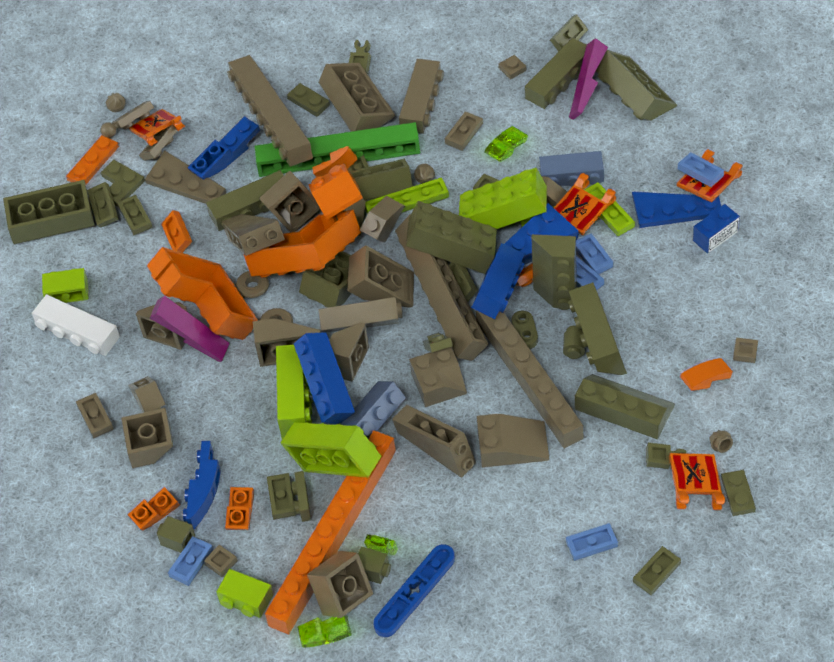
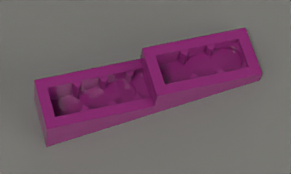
(586, 84)
(184, 324)

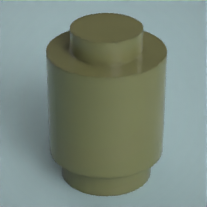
(572, 343)

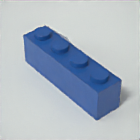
(499, 281)
(324, 378)

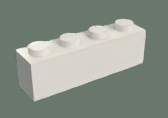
(75, 325)

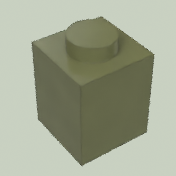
(175, 534)
(375, 564)

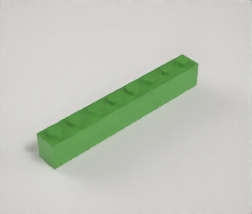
(372, 143)

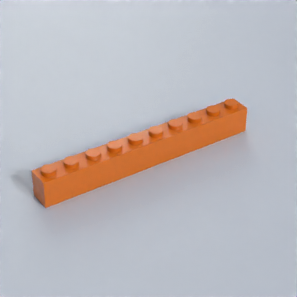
(327, 539)

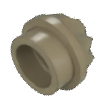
(115, 102)
(424, 173)
(721, 441)

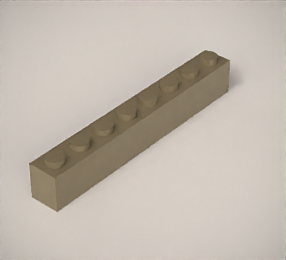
(269, 111)
(445, 299)
(532, 378)

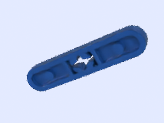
(426, 577)

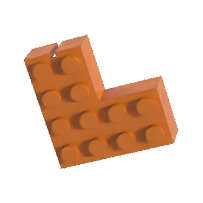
(307, 248)
(207, 287)

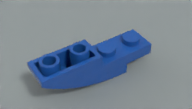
(228, 149)
(203, 487)

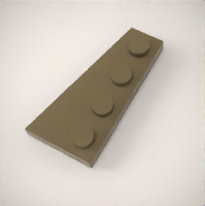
(173, 176)

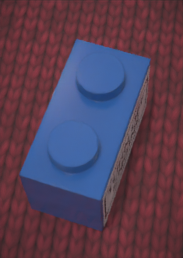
(716, 228)

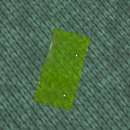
(504, 143)
(381, 544)
(323, 632)

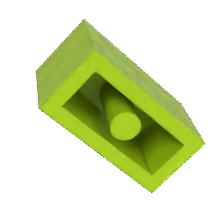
(66, 285)
(244, 593)

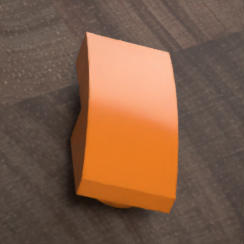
(338, 157)
(703, 374)
(239, 508)
(151, 512)

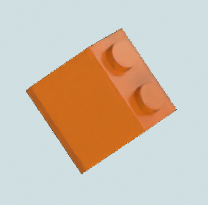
(335, 191)

